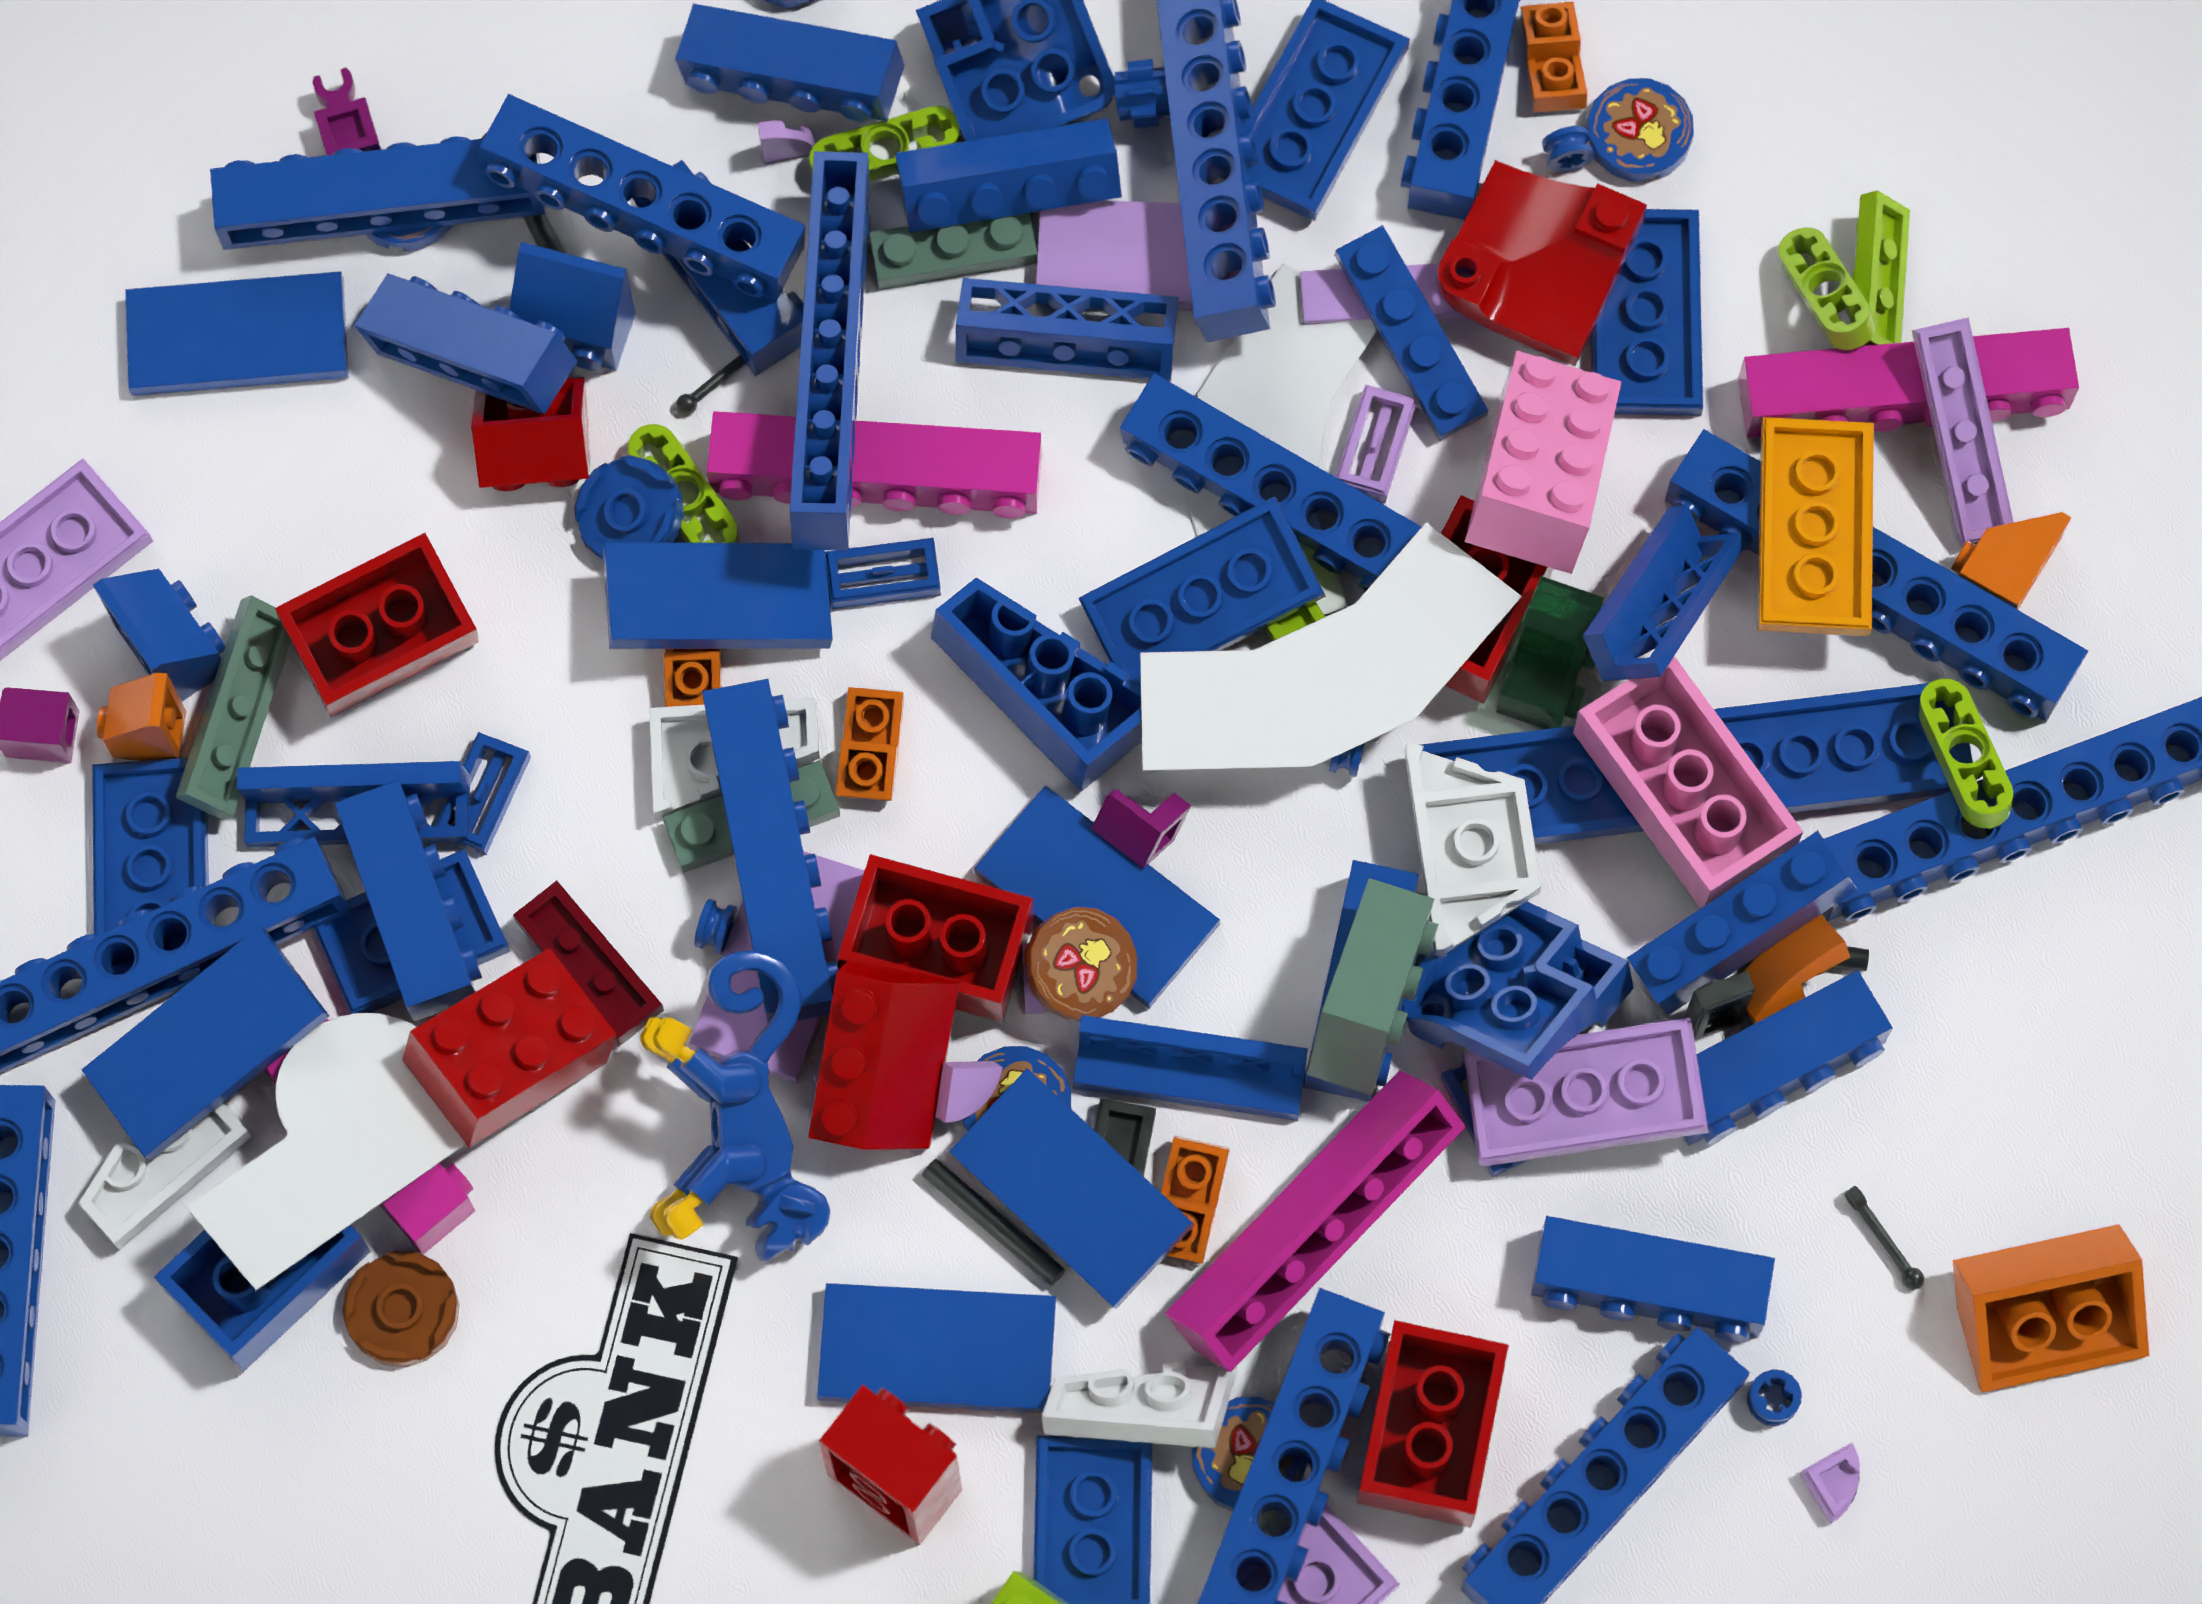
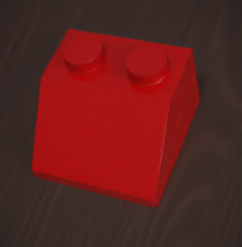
(528, 447)

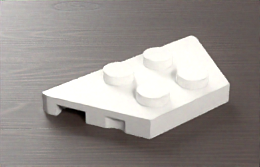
(1470, 843)

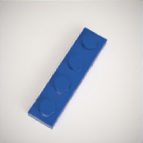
(1411, 332)

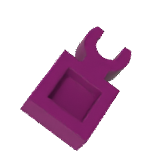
(344, 120)

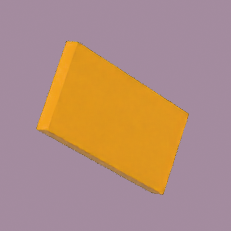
(1816, 527)

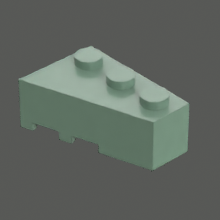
(1370, 986)

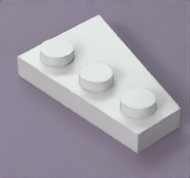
(685, 759)
(136, 1190)
(1158, 1408)

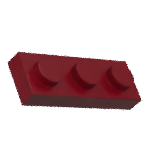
(601, 972)

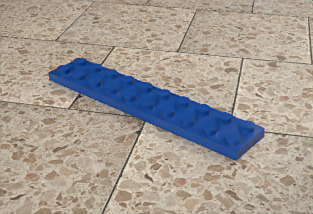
(1807, 750)

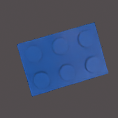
(246, 1319)

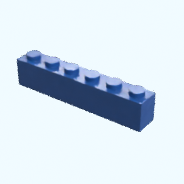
(360, 193)
(767, 840)

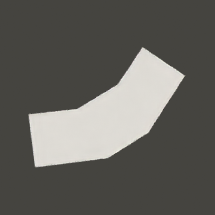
(1282, 389)
(1329, 680)

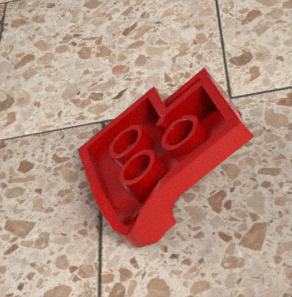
(1539, 258)

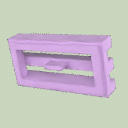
(1389, 400)

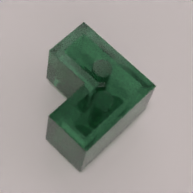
(1550, 656)

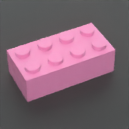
(1543, 462)
(1686, 781)

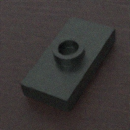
(1719, 1004)

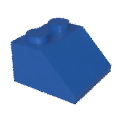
(578, 297)
(160, 628)

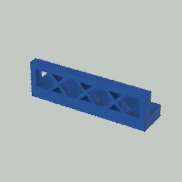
(1065, 338)
(1650, 597)
(337, 782)
(1190, 1067)

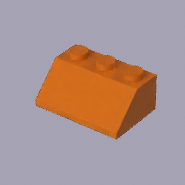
(2052, 1307)

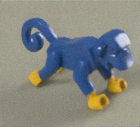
(747, 1127)

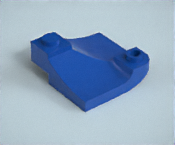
(1016, 63)
(1518, 990)

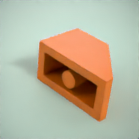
(2011, 556)
(143, 719)

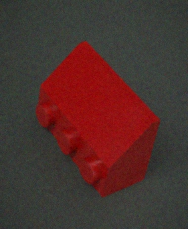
(883, 1058)

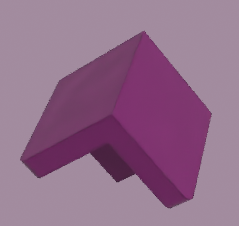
(38, 724)
(1137, 831)

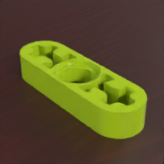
(896, 129)
(1826, 307)
(675, 454)
(1963, 776)

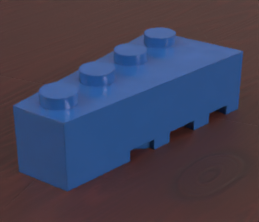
(1054, 691)

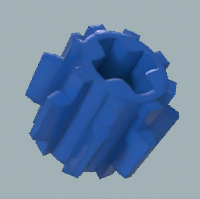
(1141, 94)

